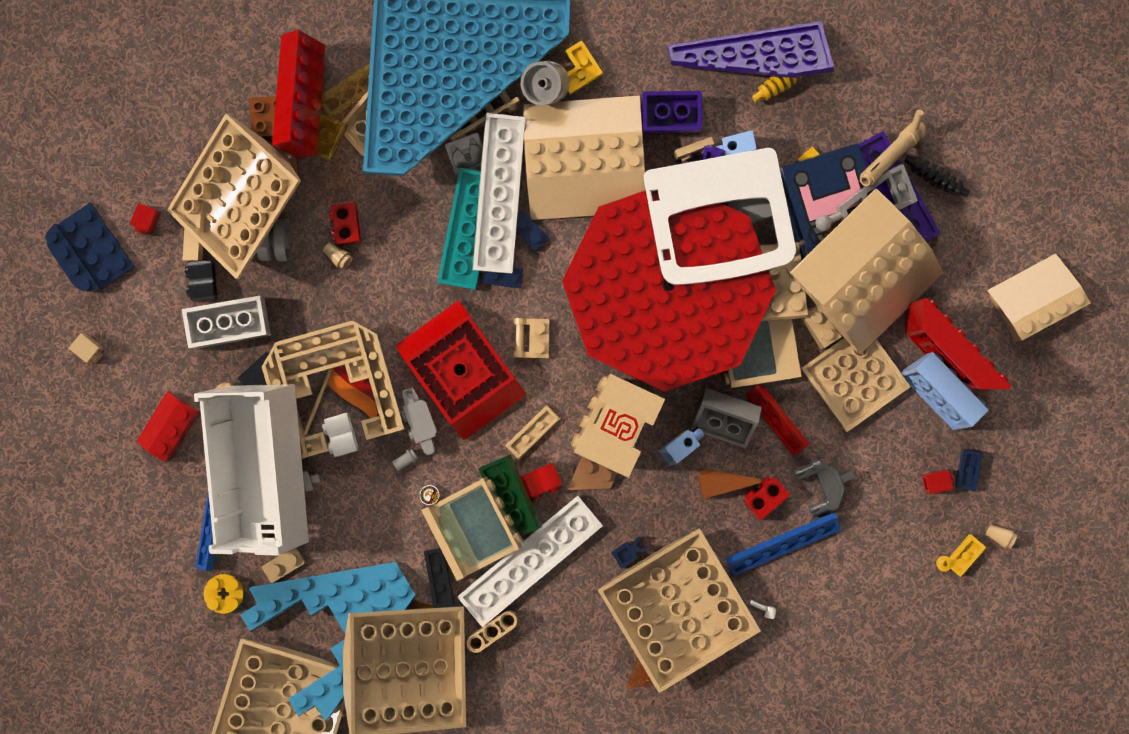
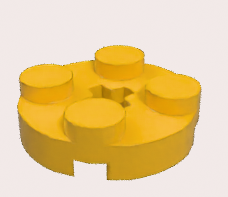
(231, 585)

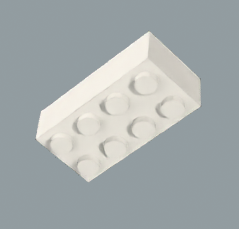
(226, 322)

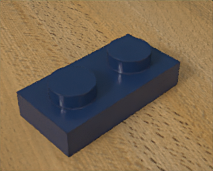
(530, 231)
(503, 279)
(968, 470)

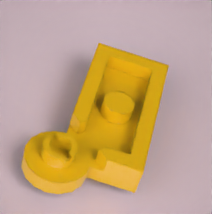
(962, 557)

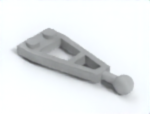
(899, 187)

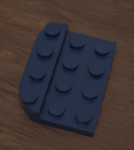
(88, 250)

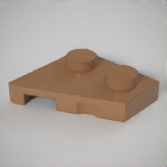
(591, 476)

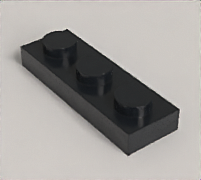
(438, 578)

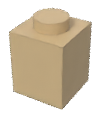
(87, 348)

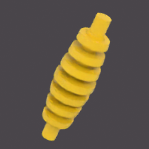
(774, 86)

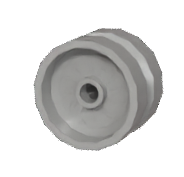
(534, 81)
(277, 242)

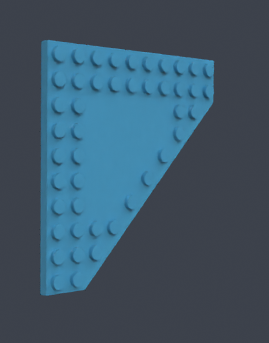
(443, 65)

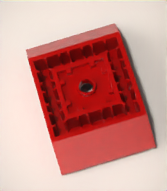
(935, 333)
(465, 399)

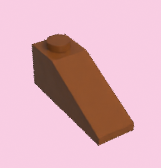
(720, 482)

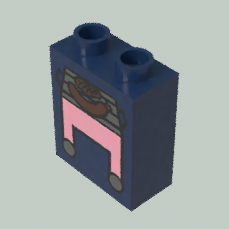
(817, 188)

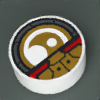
(429, 495)

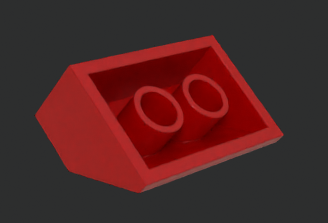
(168, 427)

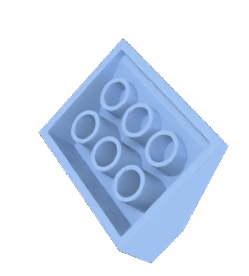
(944, 391)

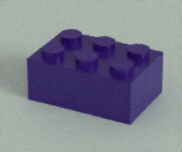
(671, 112)

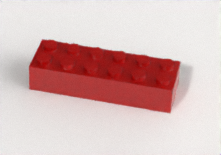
(298, 94)

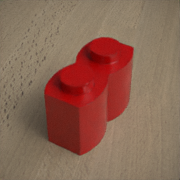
(541, 480)

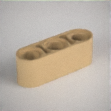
(487, 639)

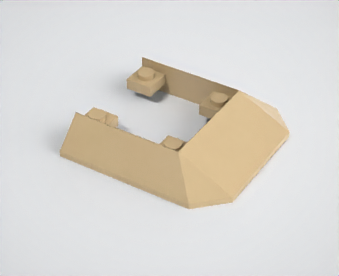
(326, 349)

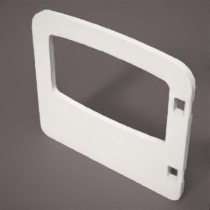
(712, 182)

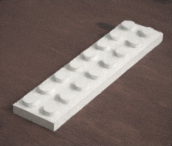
(498, 193)
(528, 564)

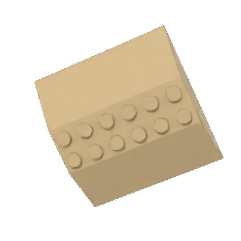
(582, 155)
(242, 192)
(868, 270)
(678, 609)
(405, 671)
(260, 689)

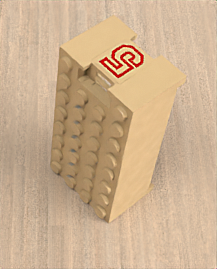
(615, 424)

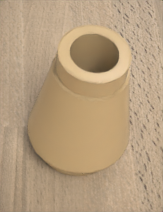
(338, 256)
(1002, 536)

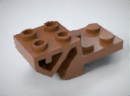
(262, 122)

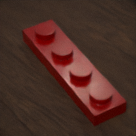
(777, 419)

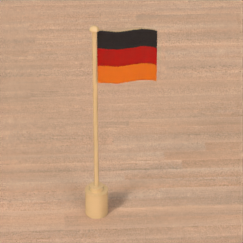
(356, 393)

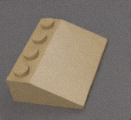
(1038, 297)

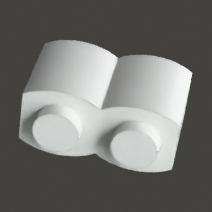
(340, 434)

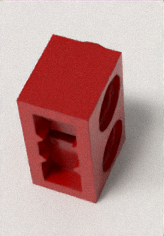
(350, 223)
(769, 502)

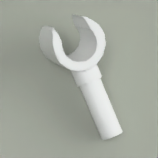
(770, 611)

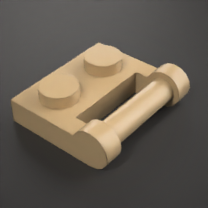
(538, 338)

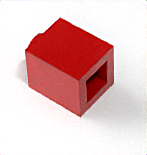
(144, 219)
(938, 481)

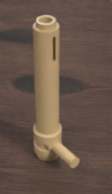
(907, 139)

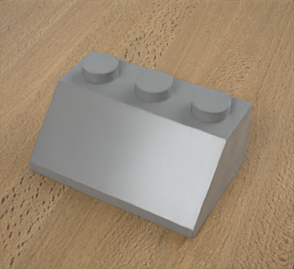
(726, 418)

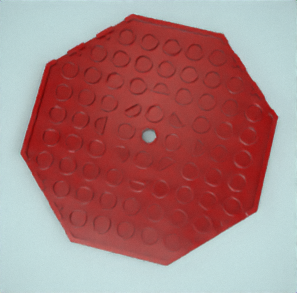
(655, 332)

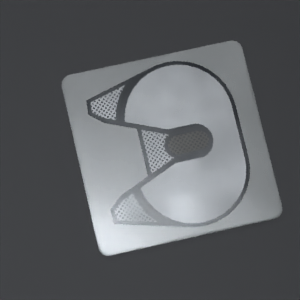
(465, 152)

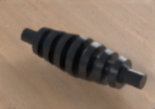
(957, 188)

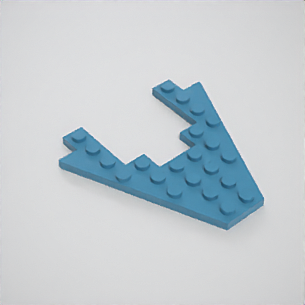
(345, 592)

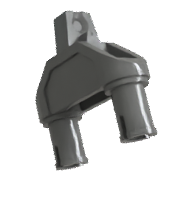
(831, 483)

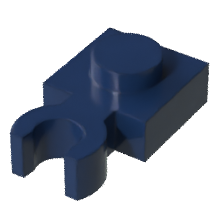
(626, 554)

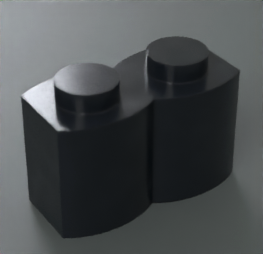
(201, 280)

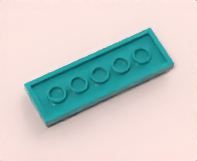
(458, 251)

